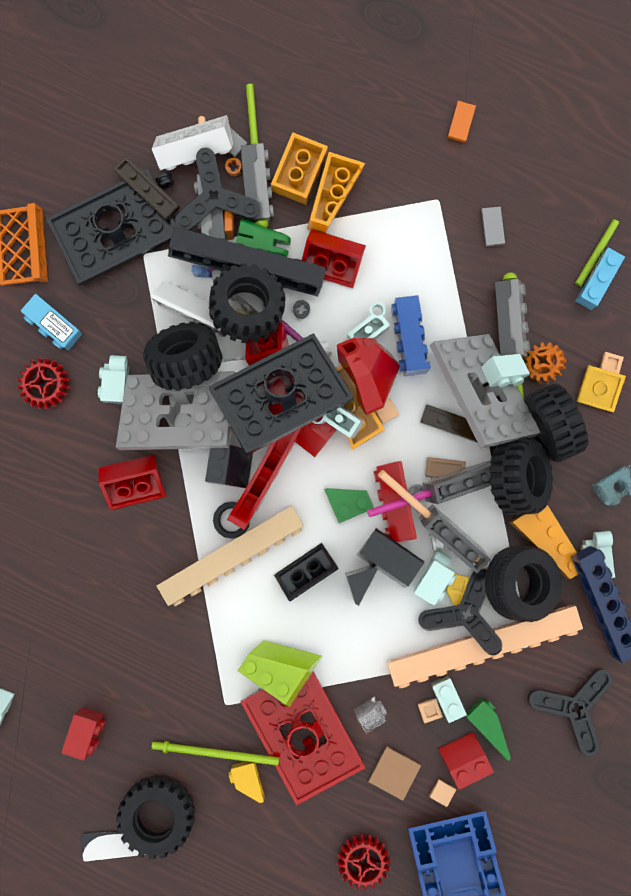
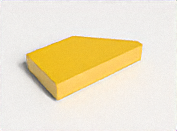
(457, 588)

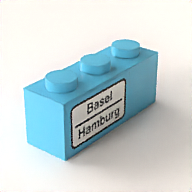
(600, 279)
(51, 323)

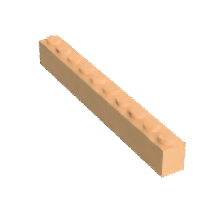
(466, 650)

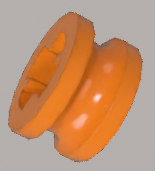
(237, 172)

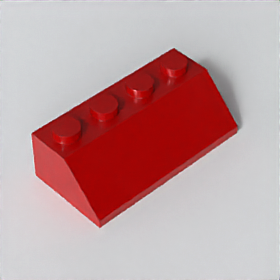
(312, 436)
(399, 520)

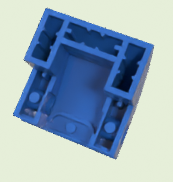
(457, 857)

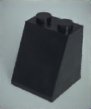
(229, 467)

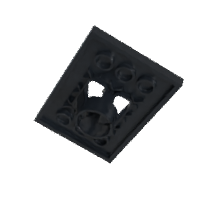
(83, 243)
(309, 373)

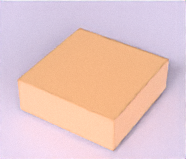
(611, 362)
(388, 412)
(430, 710)
(442, 792)

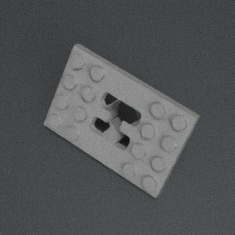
(144, 409)
(488, 418)

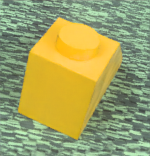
(247, 780)

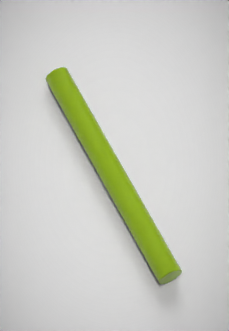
(597, 252)

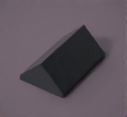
(390, 558)
(306, 572)
(359, 581)

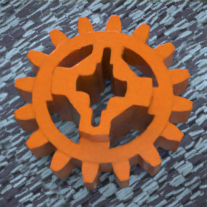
(548, 355)

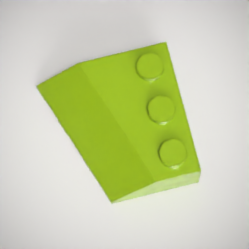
(279, 669)

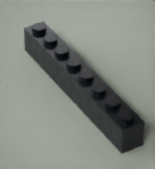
(222, 254)

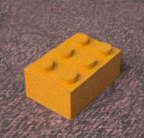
(299, 168)

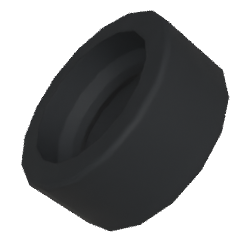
(217, 523)

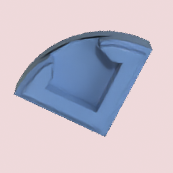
(200, 271)

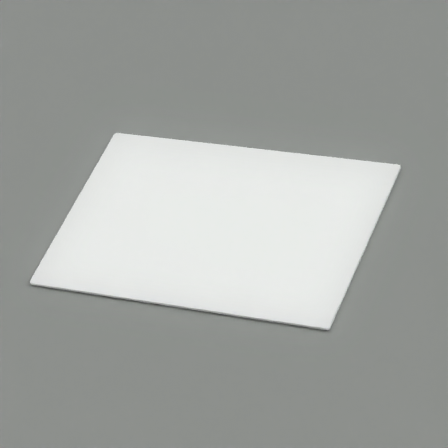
(402, 258)

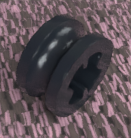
(165, 180)
(297, 305)

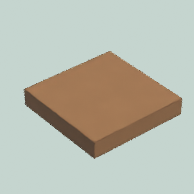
(394, 773)

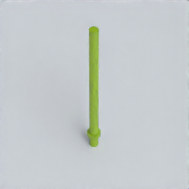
(166, 746)

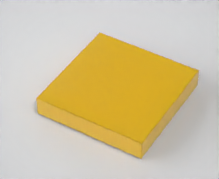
(600, 388)

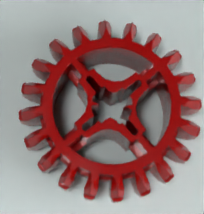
(27, 384)
(360, 878)

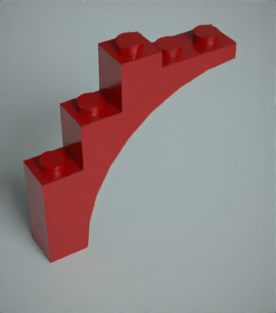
(262, 480)

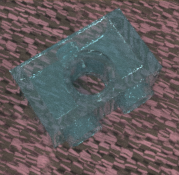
(605, 487)

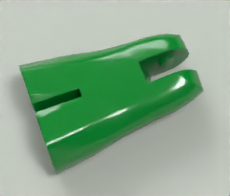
(260, 237)

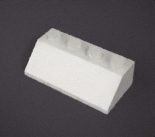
(183, 144)
(184, 304)

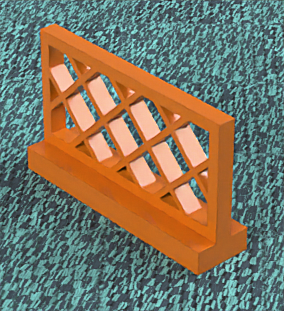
(35, 240)

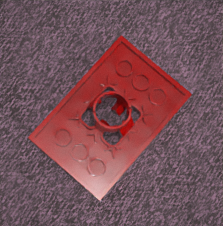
(318, 765)

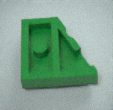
(348, 502)

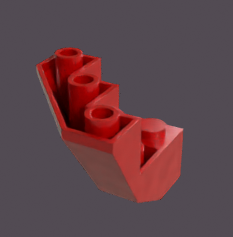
(370, 369)

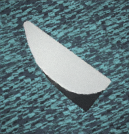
(104, 846)

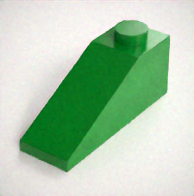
(487, 722)

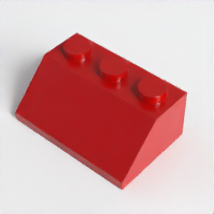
(336, 254)
(131, 482)

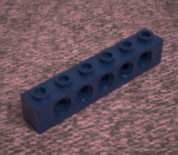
(605, 615)

